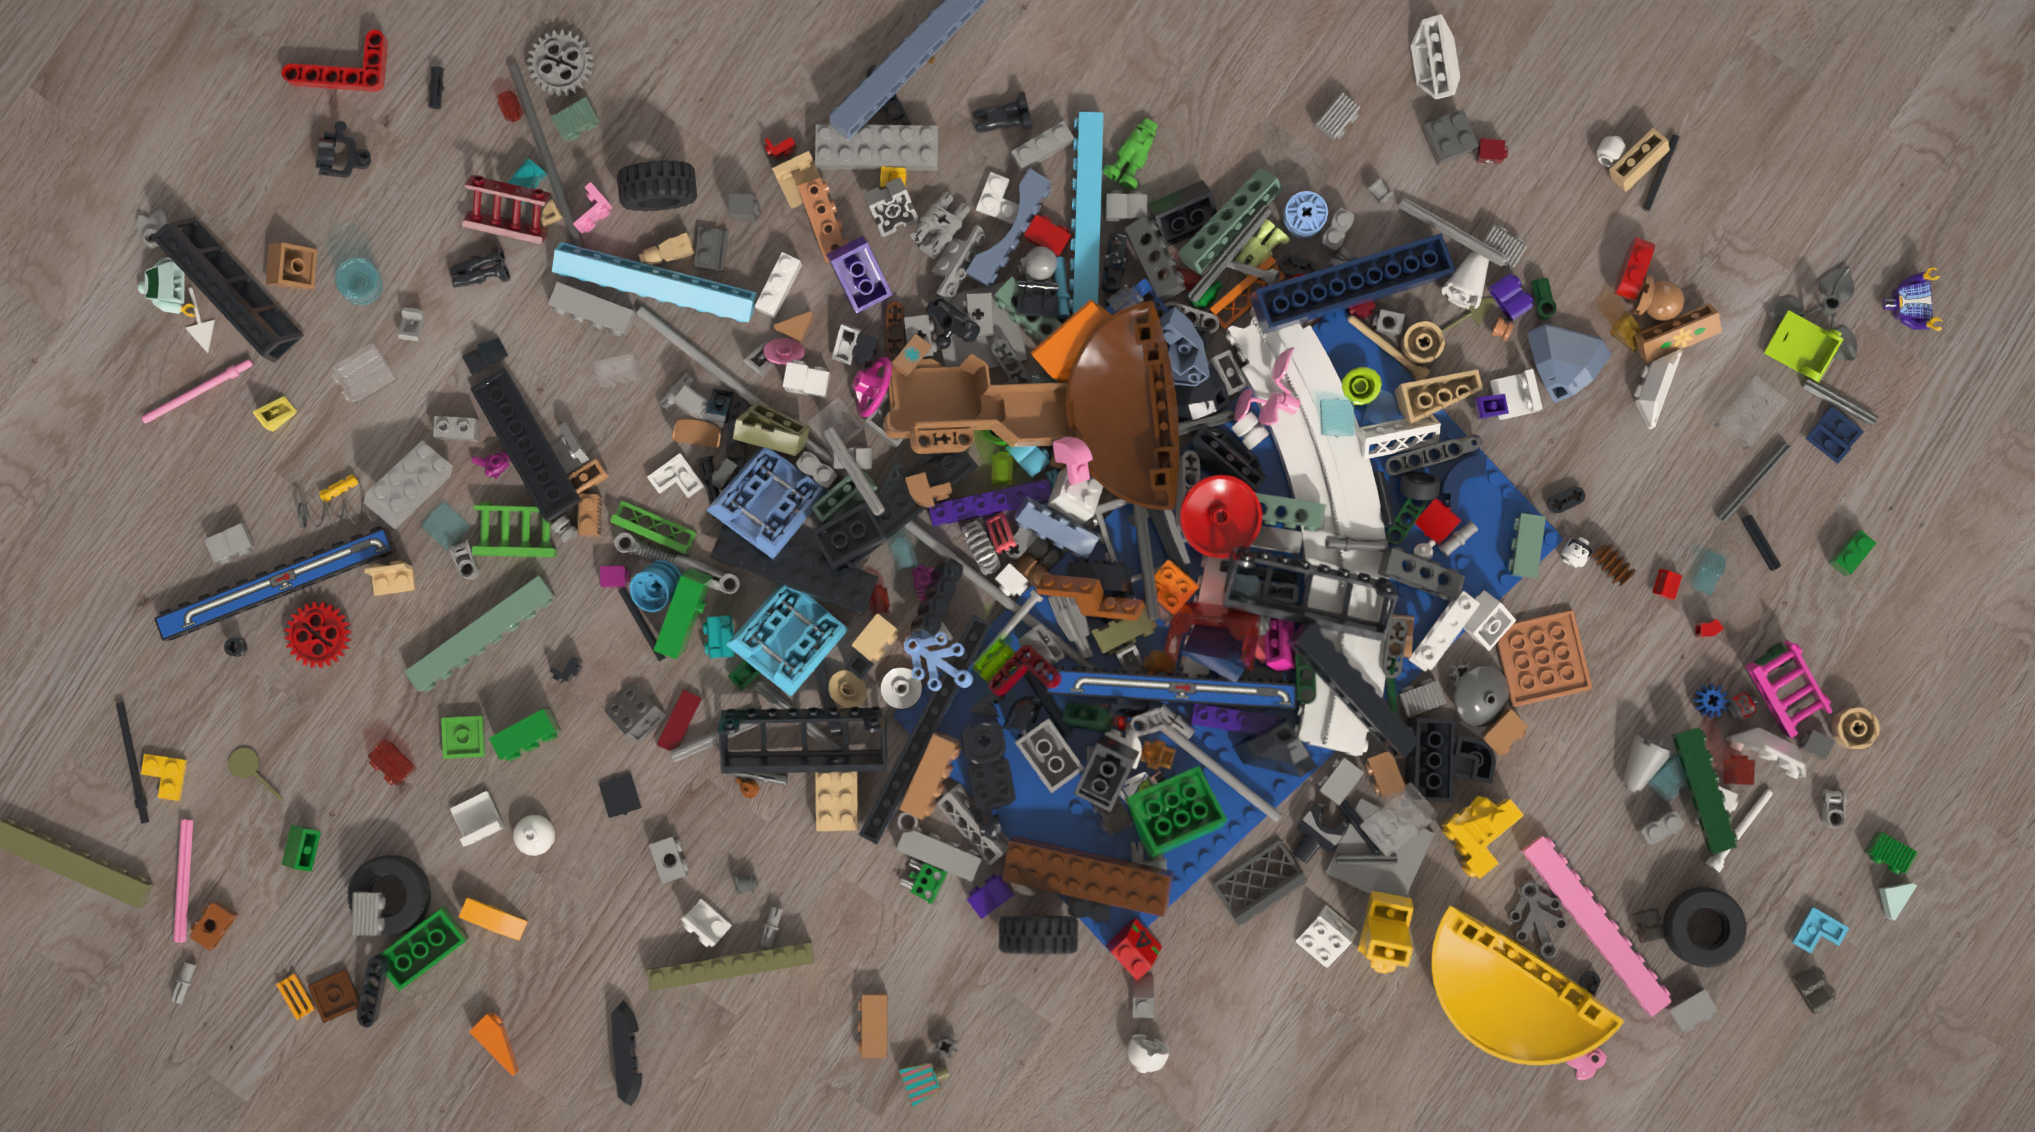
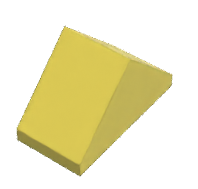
(275, 413)

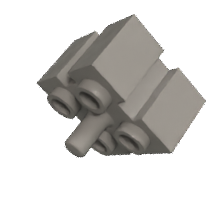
(891, 207)

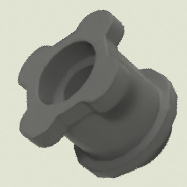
(745, 883)

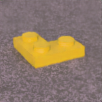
(171, 773)

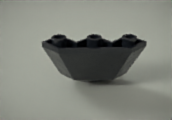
(1201, 399)
(1276, 750)

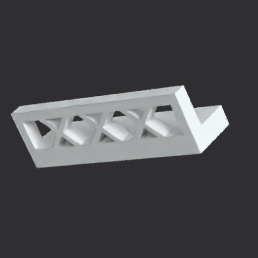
(1401, 431)

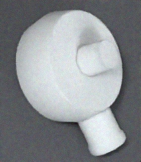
(1425, 550)

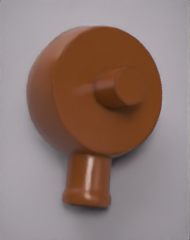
(748, 788)

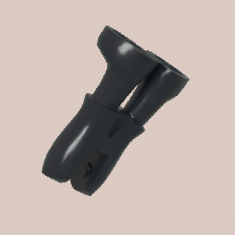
(999, 118)

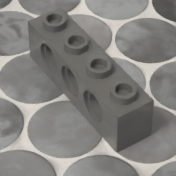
(1138, 233)
(1392, 568)

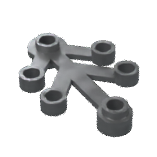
(1536, 916)

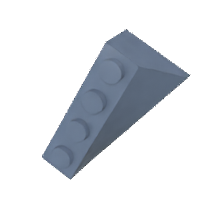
(1056, 527)

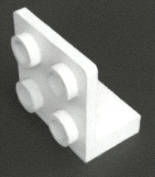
(1520, 394)
(477, 818)
(706, 923)
(1327, 936)

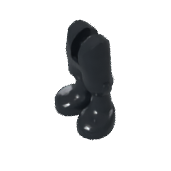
(475, 274)

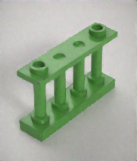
(504, 548)

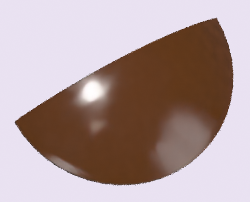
(1127, 408)

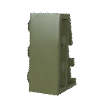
(771, 429)
(1122, 632)

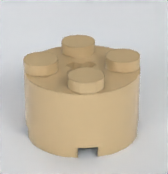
(1433, 339)
(1843, 726)

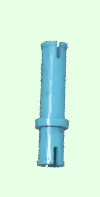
(1063, 296)

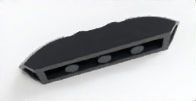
(627, 1080)

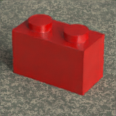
(1044, 233)

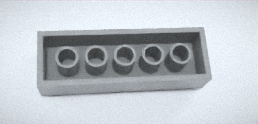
(877, 147)

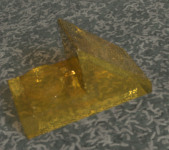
(1625, 331)

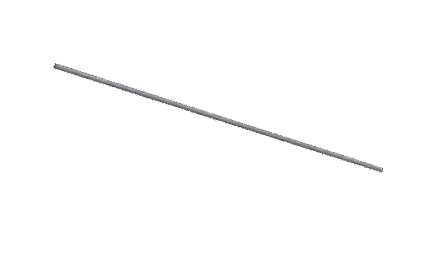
(967, 570)

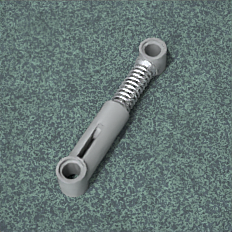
(681, 561)

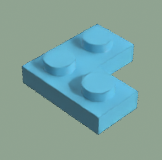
(1817, 925)

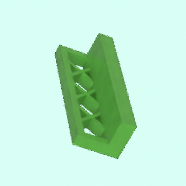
(646, 532)

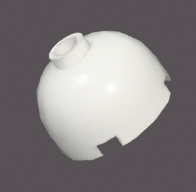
(534, 835)
(1147, 1055)

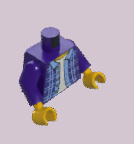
(1913, 302)

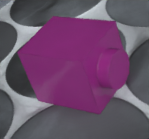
(614, 576)

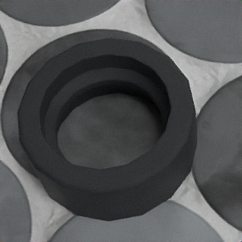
(1419, 486)

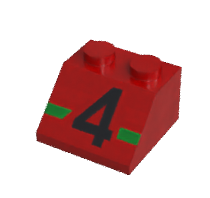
(1135, 948)

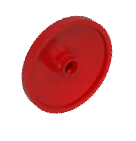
(1220, 515)

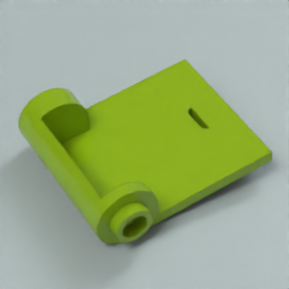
(1806, 346)

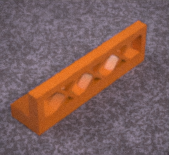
(1237, 292)

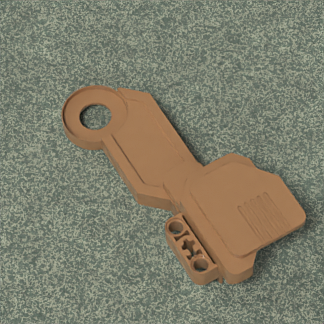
(957, 400)

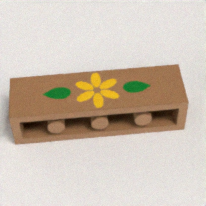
(1678, 333)

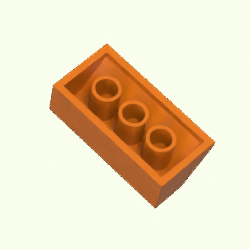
(1060, 349)

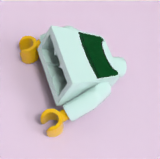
(165, 287)

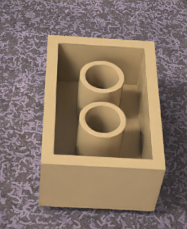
(837, 801)

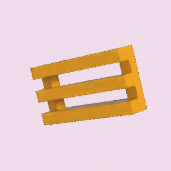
(289, 1001)

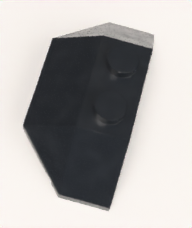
(1227, 456)

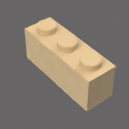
(1639, 160)

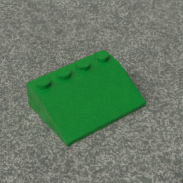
(1175, 812)

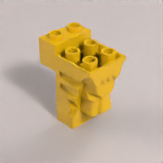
(1478, 827)
(1386, 931)

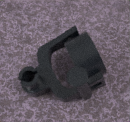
(326, 153)

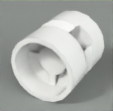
(1250, 430)

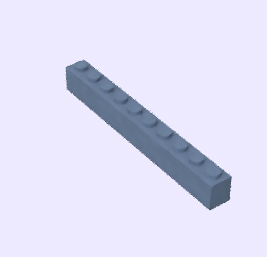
(902, 64)

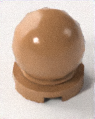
(1660, 299)

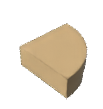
(550, 214)

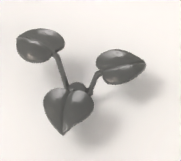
(1838, 288)

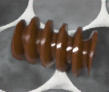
(1613, 564)

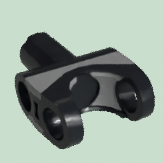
(1317, 834)

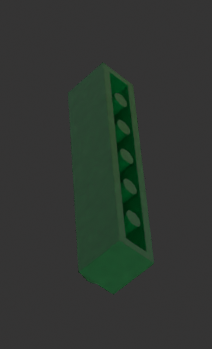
(1704, 790)

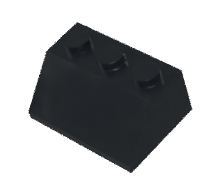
(1183, 212)

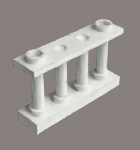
(1443, 632)

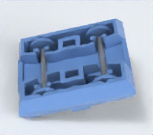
(767, 503)

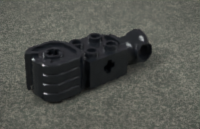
(988, 774)

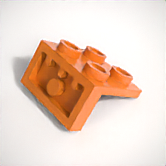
(1173, 586)

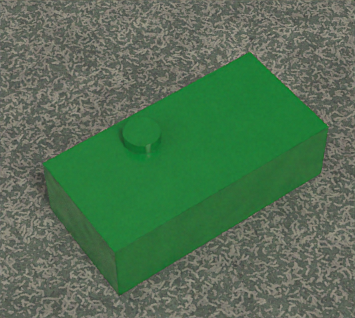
(683, 613)
(423, 947)

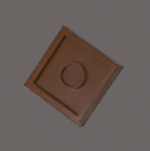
(334, 995)

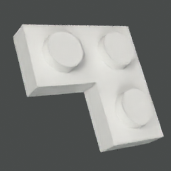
(992, 200)
(679, 472)

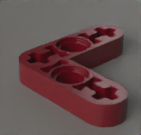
(1028, 663)

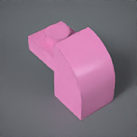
(1076, 457)

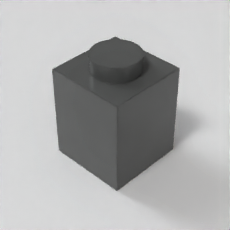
(1816, 744)

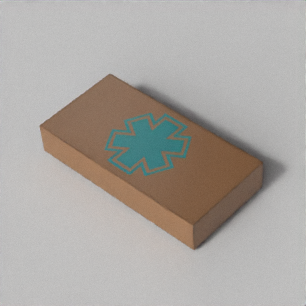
(911, 355)

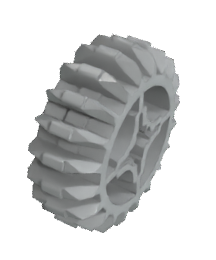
(981, 547)

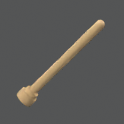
(1418, 371)

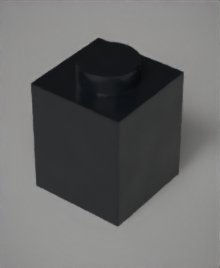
(859, 665)

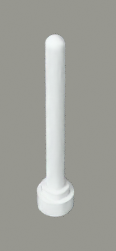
(1716, 862)

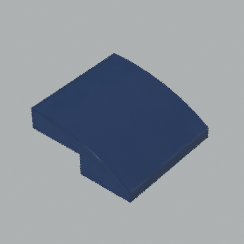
(1834, 434)

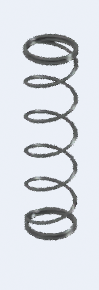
(303, 524)

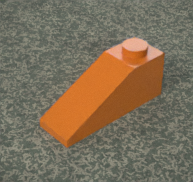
(494, 1038)

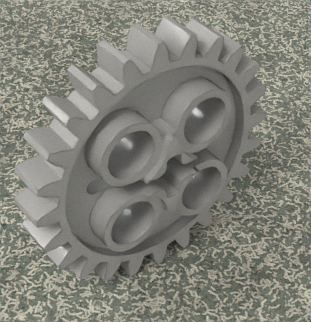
(567, 46)

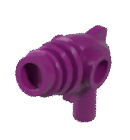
(494, 464)
(922, 577)

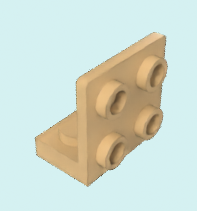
(794, 173)
(392, 579)

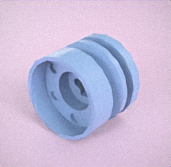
(1307, 226)

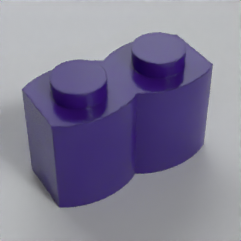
(1511, 297)
(990, 896)

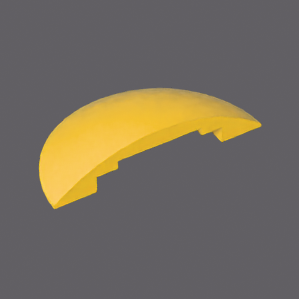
(1513, 998)

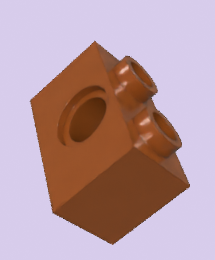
(223, 919)

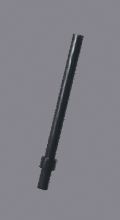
(140, 801)

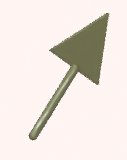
(1477, 314)

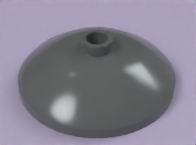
(1473, 693)

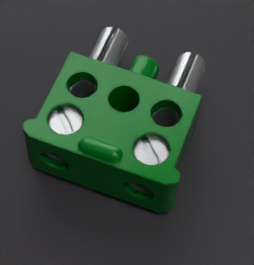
(934, 883)

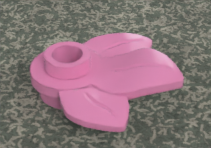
(1585, 1065)

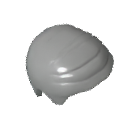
(1040, 263)

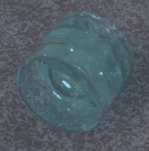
(363, 271)

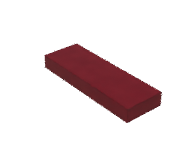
(679, 721)

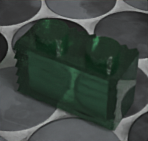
(1087, 716)

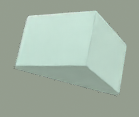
(1895, 898)

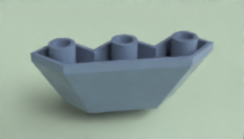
(1184, 349)
(1566, 359)

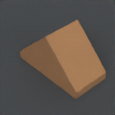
(796, 327)

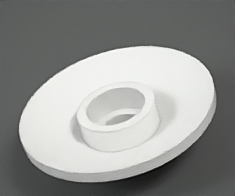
(890, 691)

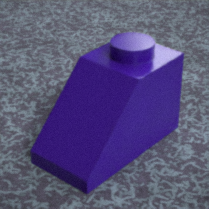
(1490, 406)

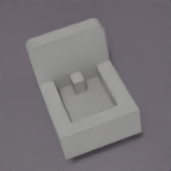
(411, 324)

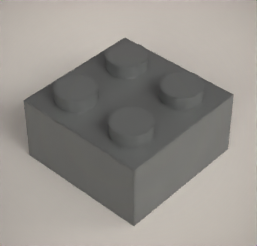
(724, 474)

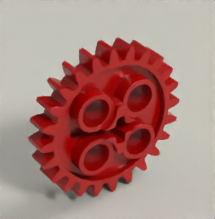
(307, 649)

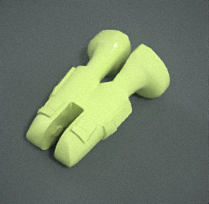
(1259, 253)

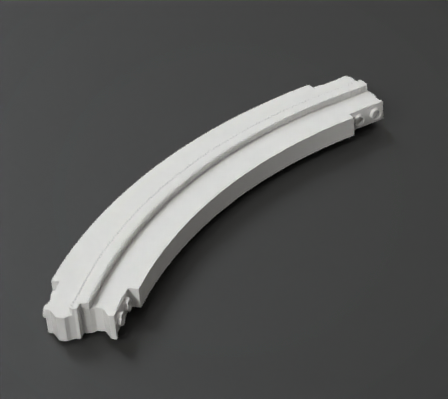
(1331, 474)

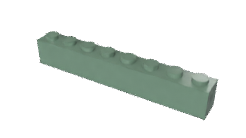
(480, 634)

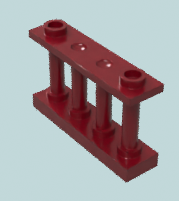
(501, 226)

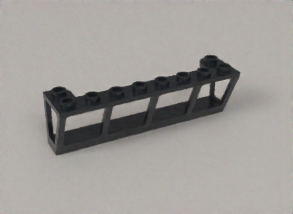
(228, 287)
(1302, 613)
(805, 760)

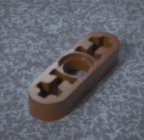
(900, 316)

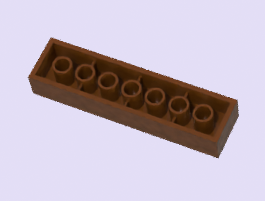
(1088, 876)

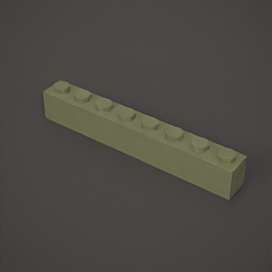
(74, 864)
(730, 966)

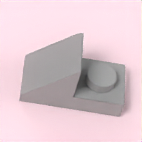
(845, 343)
(1143, 997)

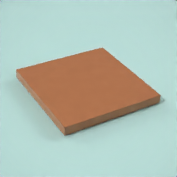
(1543, 659)

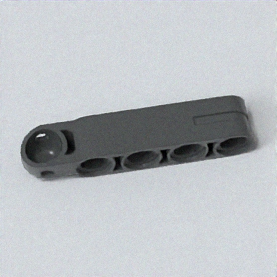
(1463, 444)

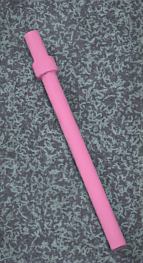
(231, 372)

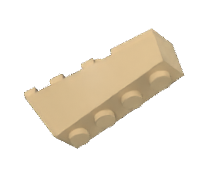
(1430, 395)

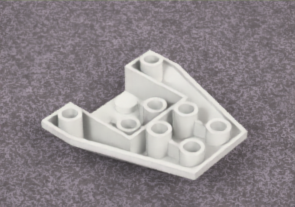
(1770, 748)

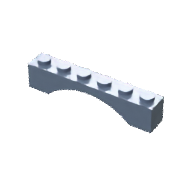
(987, 264)

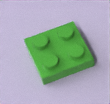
(463, 737)

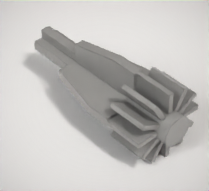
(1072, 623)

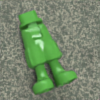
(1135, 152)

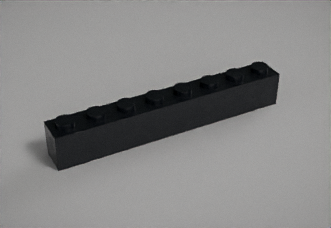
(1353, 690)

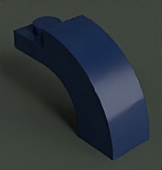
(1466, 469)

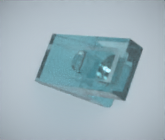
(1709, 573)

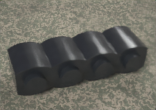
(936, 599)

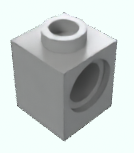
(1396, 318)

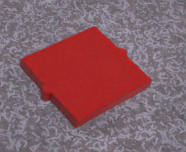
(1437, 521)

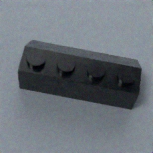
(1432, 759)

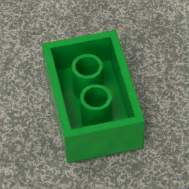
(525, 735)

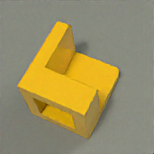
(891, 173)

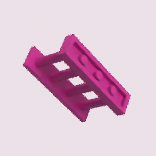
(1768, 689)

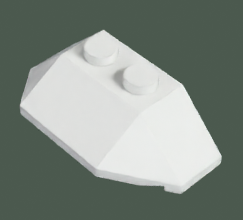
(1435, 58)
(1655, 386)

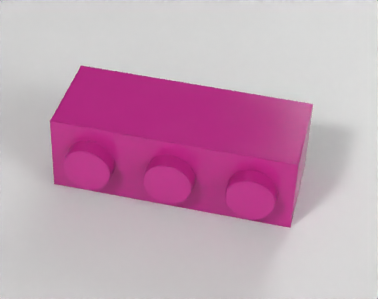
(1277, 650)

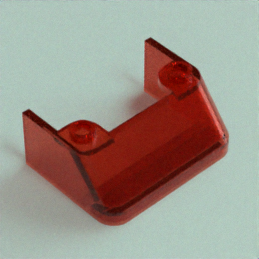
(1242, 625)

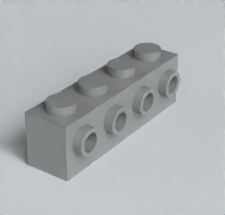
(592, 309)

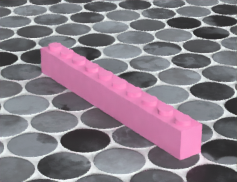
(1596, 926)

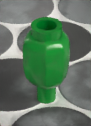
(1208, 297)

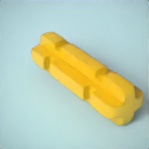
(338, 488)

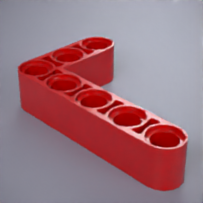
(344, 73)

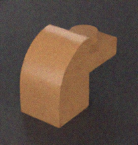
(922, 494)

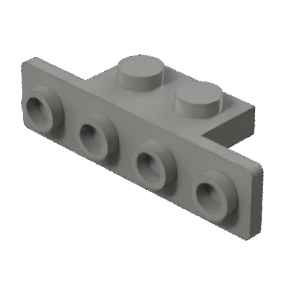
(956, 260)

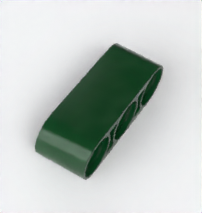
(1400, 527)
(1305, 684)

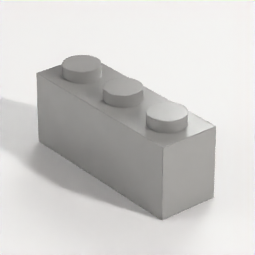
(1042, 147)

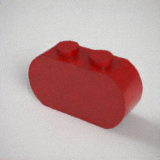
(1634, 268)

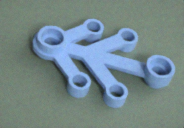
(934, 659)

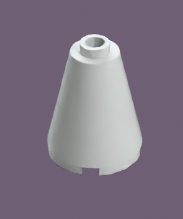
(1467, 282)

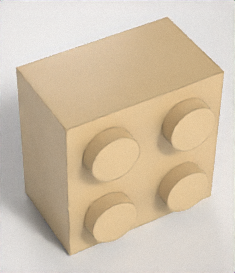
(875, 638)

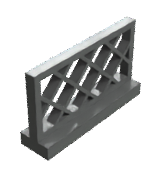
(1271, 897)

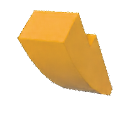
(493, 918)

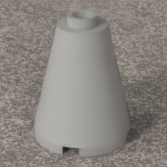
(1644, 761)

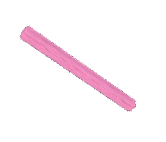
(183, 878)

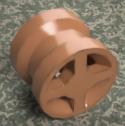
(1502, 328)

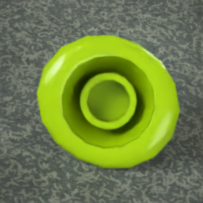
(1361, 385)

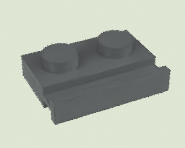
(711, 249)

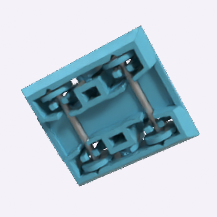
(787, 638)

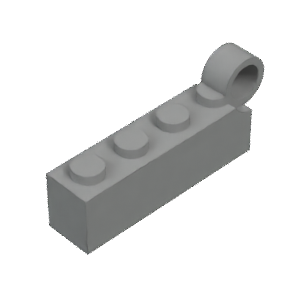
(936, 852)

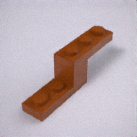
(1090, 597)

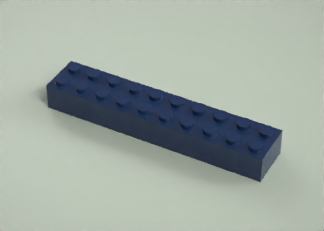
(1352, 283)

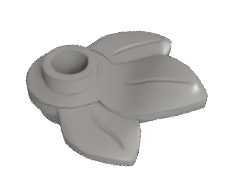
(150, 226)

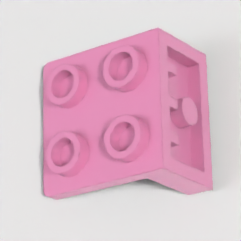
(600, 210)

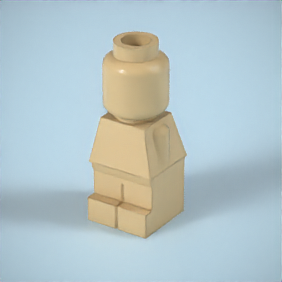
(671, 249)

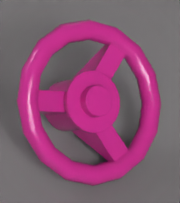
(869, 386)

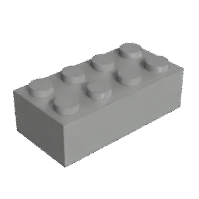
(408, 484)

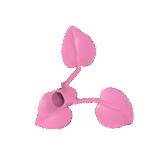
(1269, 412)

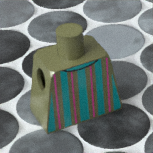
(922, 1081)

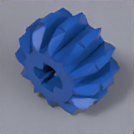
(1717, 704)

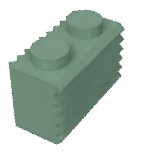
(575, 120)

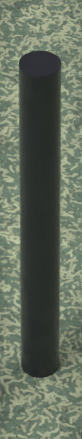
(1660, 173)
(640, 622)

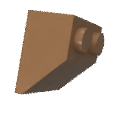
(291, 266)

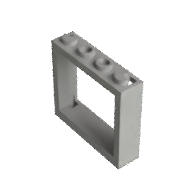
(1105, 539)

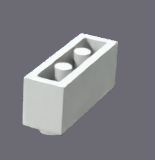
(778, 285)

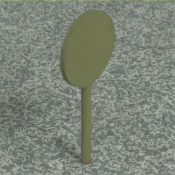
(245, 763)

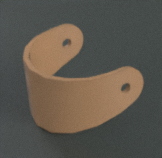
(696, 432)

